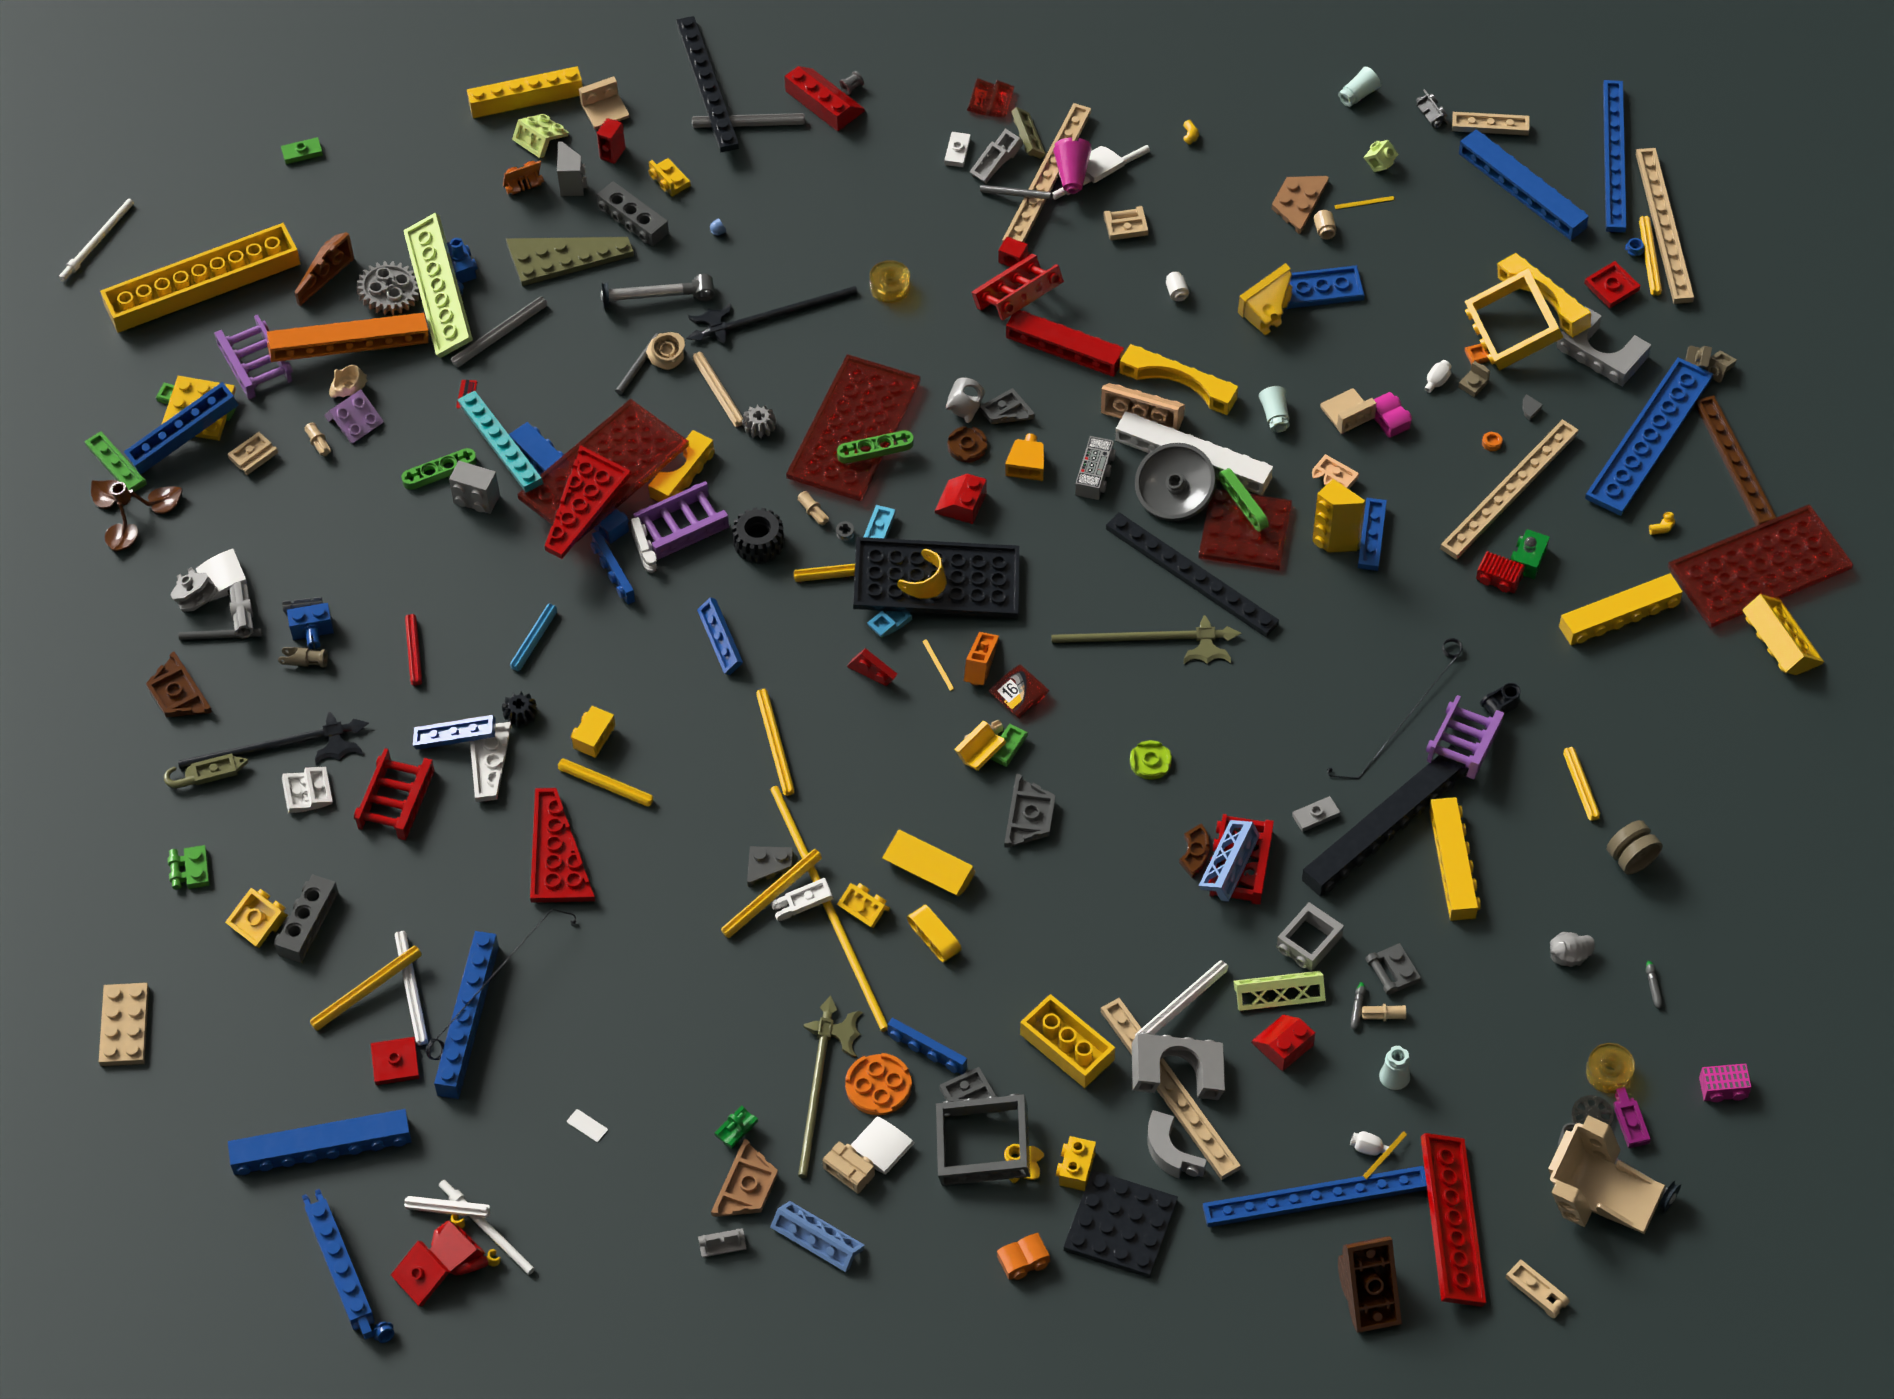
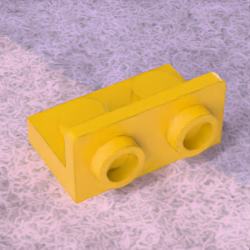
(668, 176)
(863, 905)

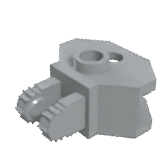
(193, 590)

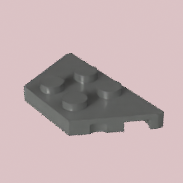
(1029, 813)

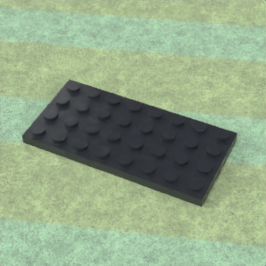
(978, 577)

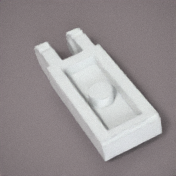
(644, 546)
(802, 899)

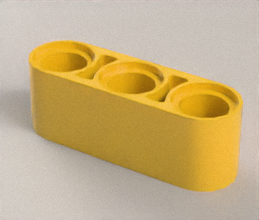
(934, 933)

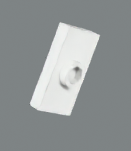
(957, 149)

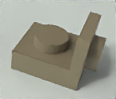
(1699, 356)
(1720, 364)
(1475, 379)

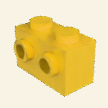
(593, 731)
(1076, 1163)

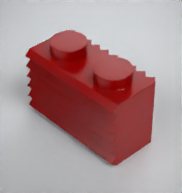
(611, 140)
(1500, 572)

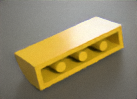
(929, 863)

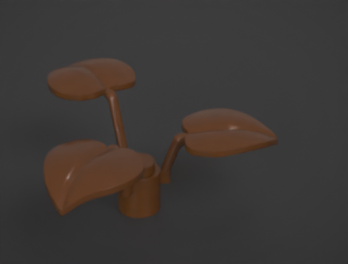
(107, 492)

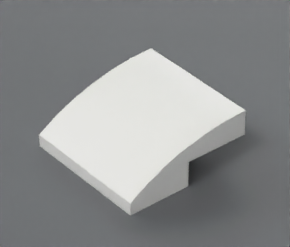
(1103, 163)
(223, 571)
(307, 790)
(882, 1144)

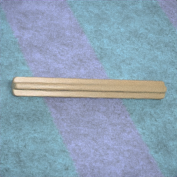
(718, 389)

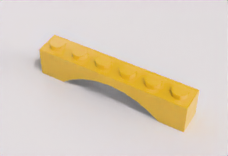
(1572, 315)
(1144, 364)

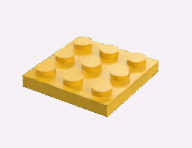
(186, 392)

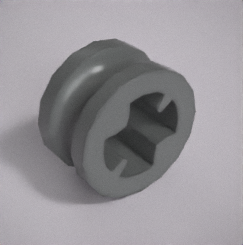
(845, 525)

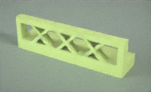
(1279, 982)

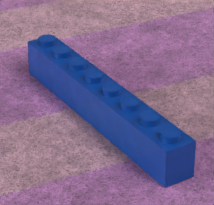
(1523, 184)
(542, 455)
(464, 1028)
(319, 1142)

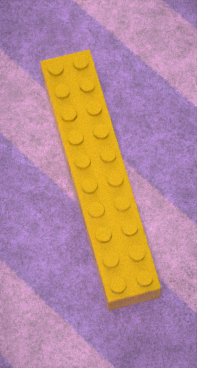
(200, 277)

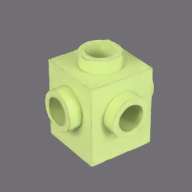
(1381, 155)

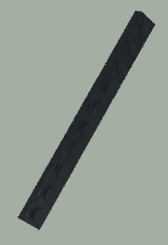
(707, 84)
(1192, 574)

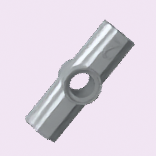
(241, 610)

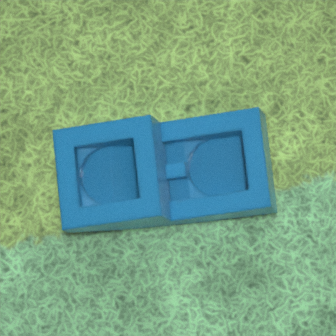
(889, 622)

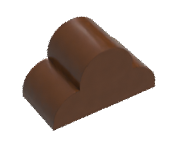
(1370, 1283)

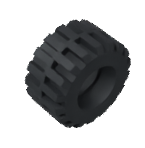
(758, 522)

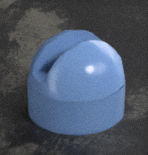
(717, 227)

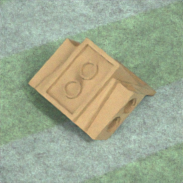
(1592, 1182)

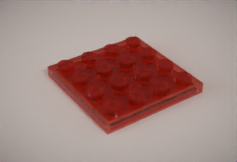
(1233, 539)

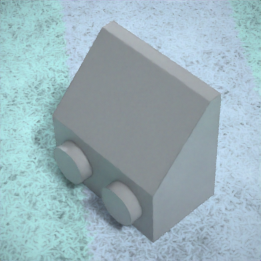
(570, 172)

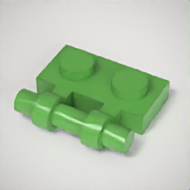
(196, 867)

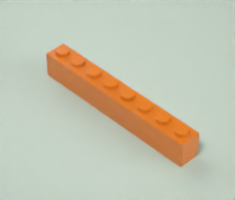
(347, 337)

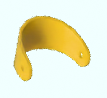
(931, 587)

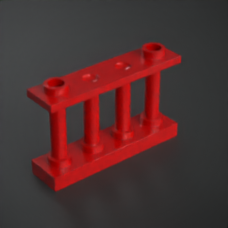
(1012, 278)
(408, 807)

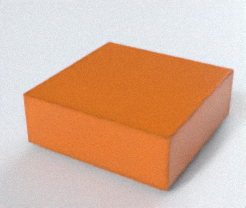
(1477, 354)

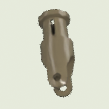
(303, 657)

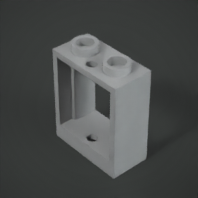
(1322, 922)

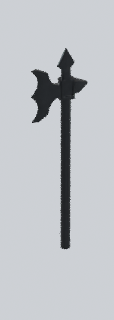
(719, 330)
(332, 730)

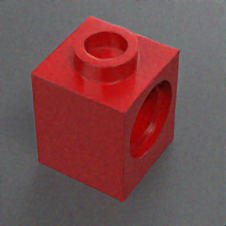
(1012, 251)

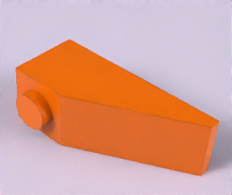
(980, 658)

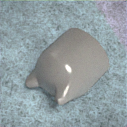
(962, 404)

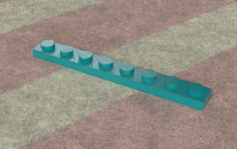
(500, 441)

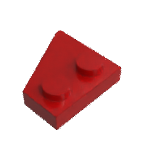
(872, 667)

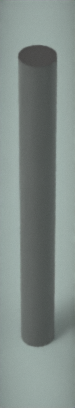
(1016, 192)
(633, 371)
(218, 634)

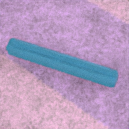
(533, 637)

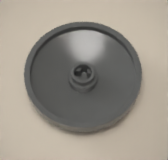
(1175, 482)

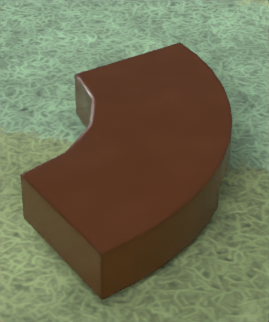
(1197, 850)

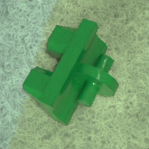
(736, 1127)

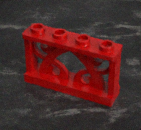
(1254, 881)

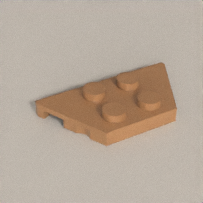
(1298, 199)
(746, 1184)

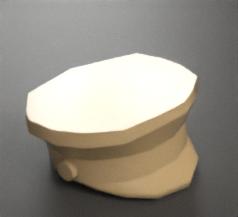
(666, 350)

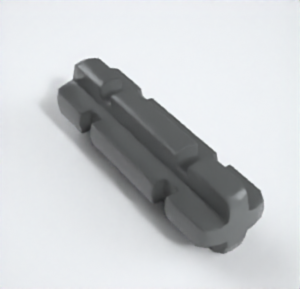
(300, 603)

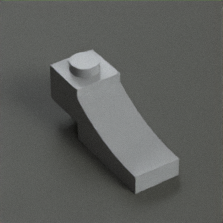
(996, 155)

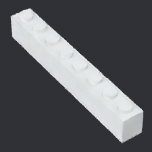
(1149, 435)

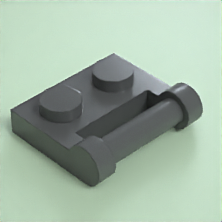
(1398, 965)

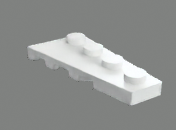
(488, 762)

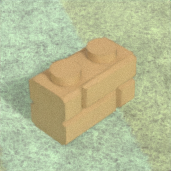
(849, 1167)

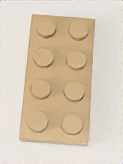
(123, 1024)

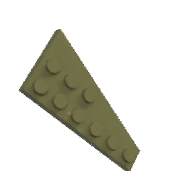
(552, 257)

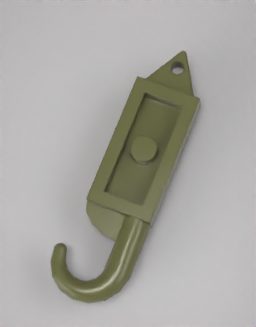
(207, 771)

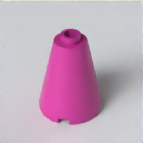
(1072, 162)

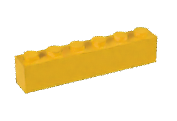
(524, 92)
(1620, 609)
(1453, 859)

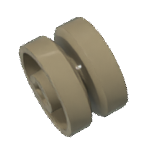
(1634, 847)

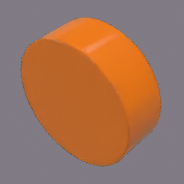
(1492, 441)

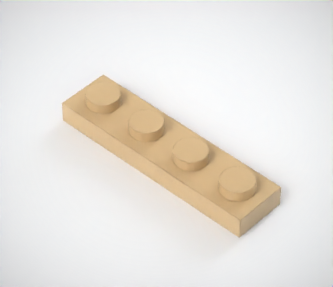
(1490, 123)

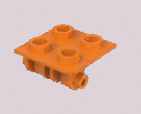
(528, 172)

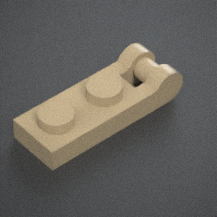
(1537, 1288)

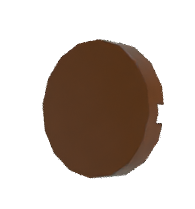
(967, 444)

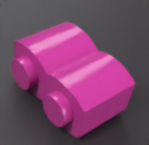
(1391, 415)

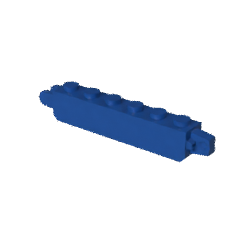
(339, 1264)

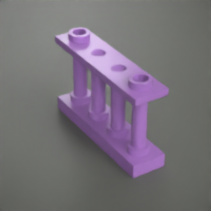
(241, 370)
(689, 535)
(1479, 750)

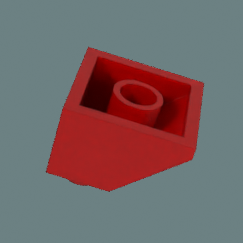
(962, 498)
(1285, 1041)

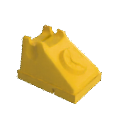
(1265, 301)

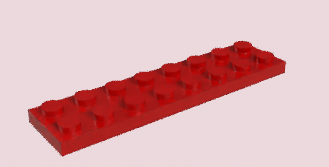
(1453, 1220)

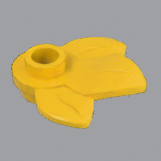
(1035, 1155)

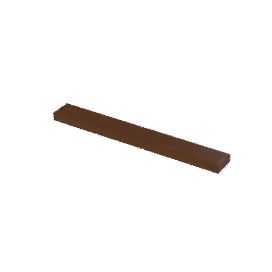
(1735, 460)

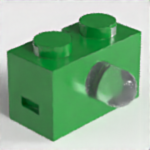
(1531, 552)

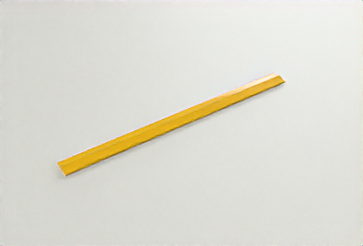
(1364, 202)
(938, 665)
(1384, 1155)

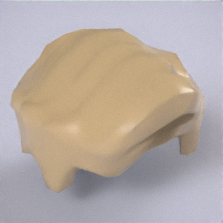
(347, 381)

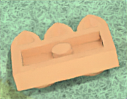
(1332, 469)

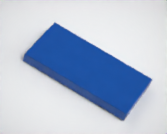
(1326, 287)

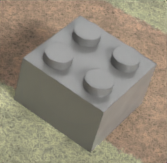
(474, 487)

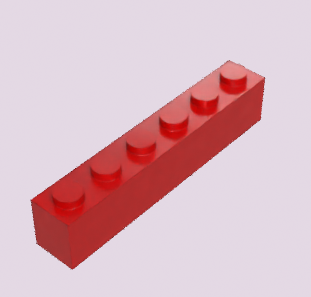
(1064, 342)

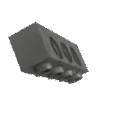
(632, 214)
(316, 911)

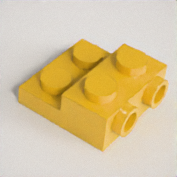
(257, 916)

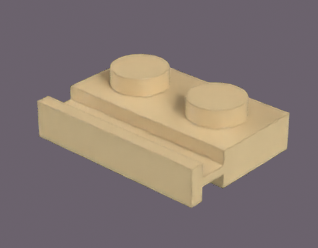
(252, 453)

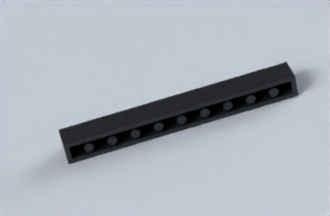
(1383, 823)

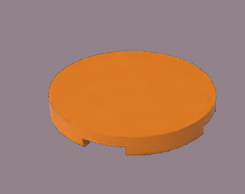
(878, 1084)

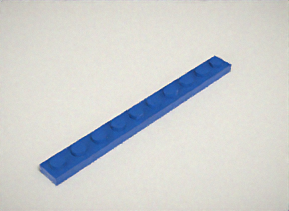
(1614, 156)
(1314, 1196)

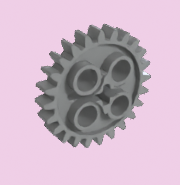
(388, 288)

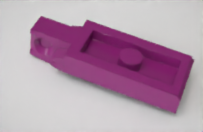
(1630, 1119)

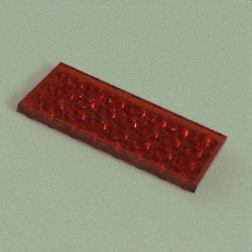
(859, 405)
(627, 438)
(1763, 560)

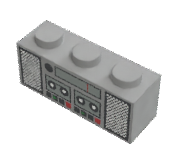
(1095, 468)

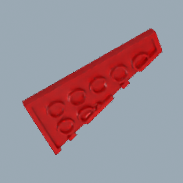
(586, 494)
(556, 862)

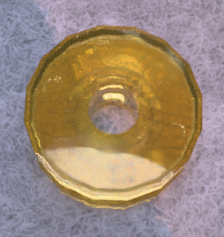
(889, 281)
(1616, 1057)

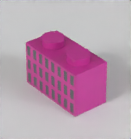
(1725, 1082)

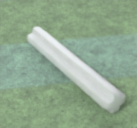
(447, 1207)

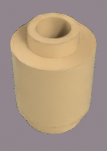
(1325, 224)

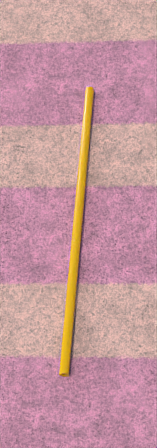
(831, 913)

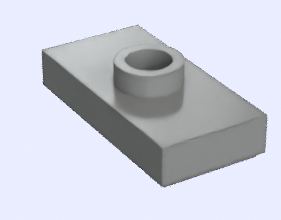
(1316, 814)

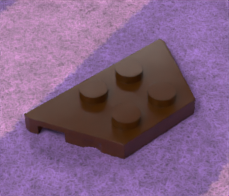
(176, 690)

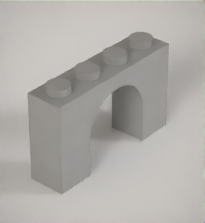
(1615, 366)
(1204, 1057)

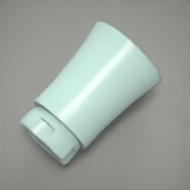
(1359, 87)
(1275, 408)
(1395, 1070)

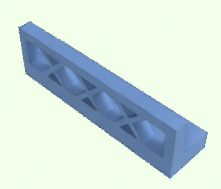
(1235, 858)
(815, 1235)

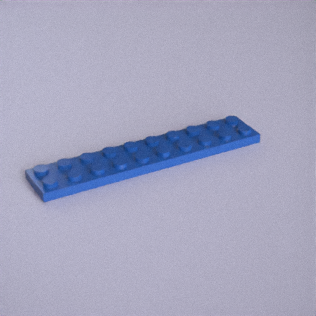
(1649, 436)

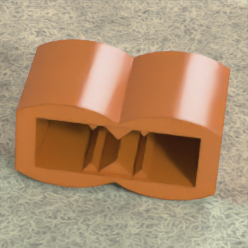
(1023, 1256)

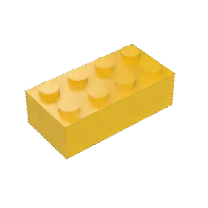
(1067, 1041)

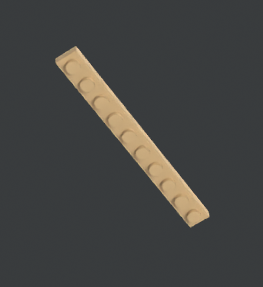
(1046, 175)
(1664, 226)
(1509, 489)
(1176, 1097)

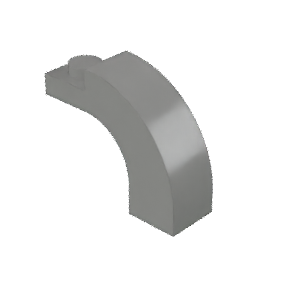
(1165, 1154)

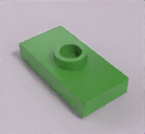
(301, 150)
(1014, 739)

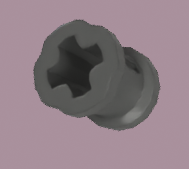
(851, 82)

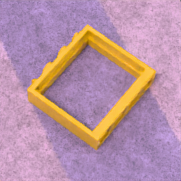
(1525, 347)

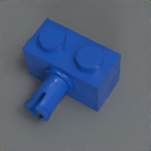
(462, 263)
(310, 623)

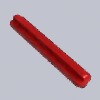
(413, 650)

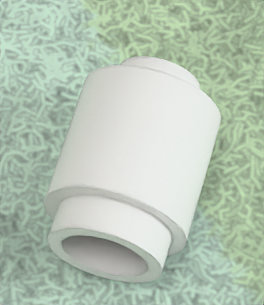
(1177, 286)

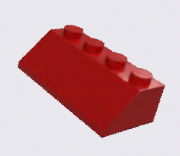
(822, 97)

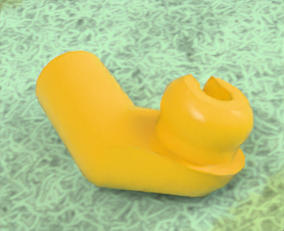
(1192, 132)
(1665, 525)

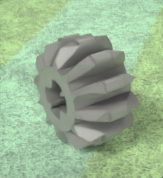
(759, 421)

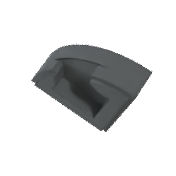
(1530, 407)

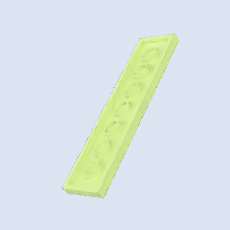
(438, 285)

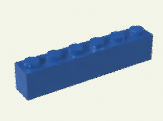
(181, 428)

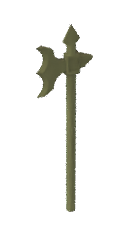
(1205, 634)
(846, 1033)

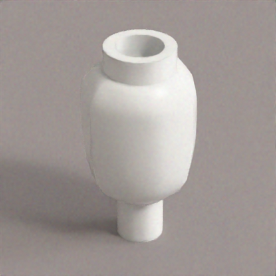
(1438, 375)
(1368, 1143)

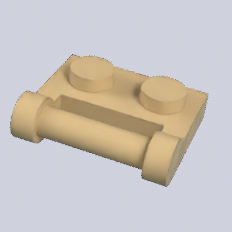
(1126, 223)

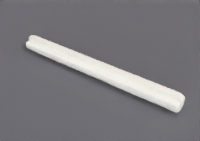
(412, 992)
(1185, 998)

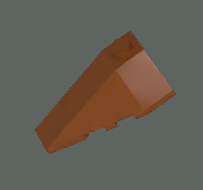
(328, 262)

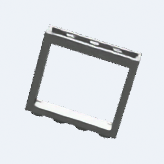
(983, 1171)

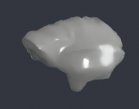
(1571, 949)

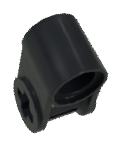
(1500, 700)

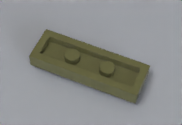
(1028, 133)

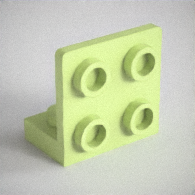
(536, 132)

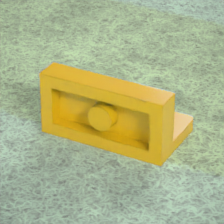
(979, 746)

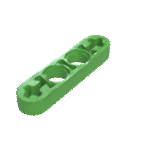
(874, 444)
(437, 466)
(1243, 499)

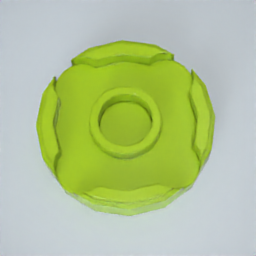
(1150, 760)

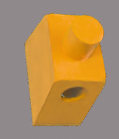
(1026, 459)

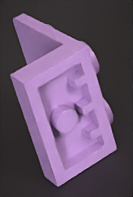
(355, 416)

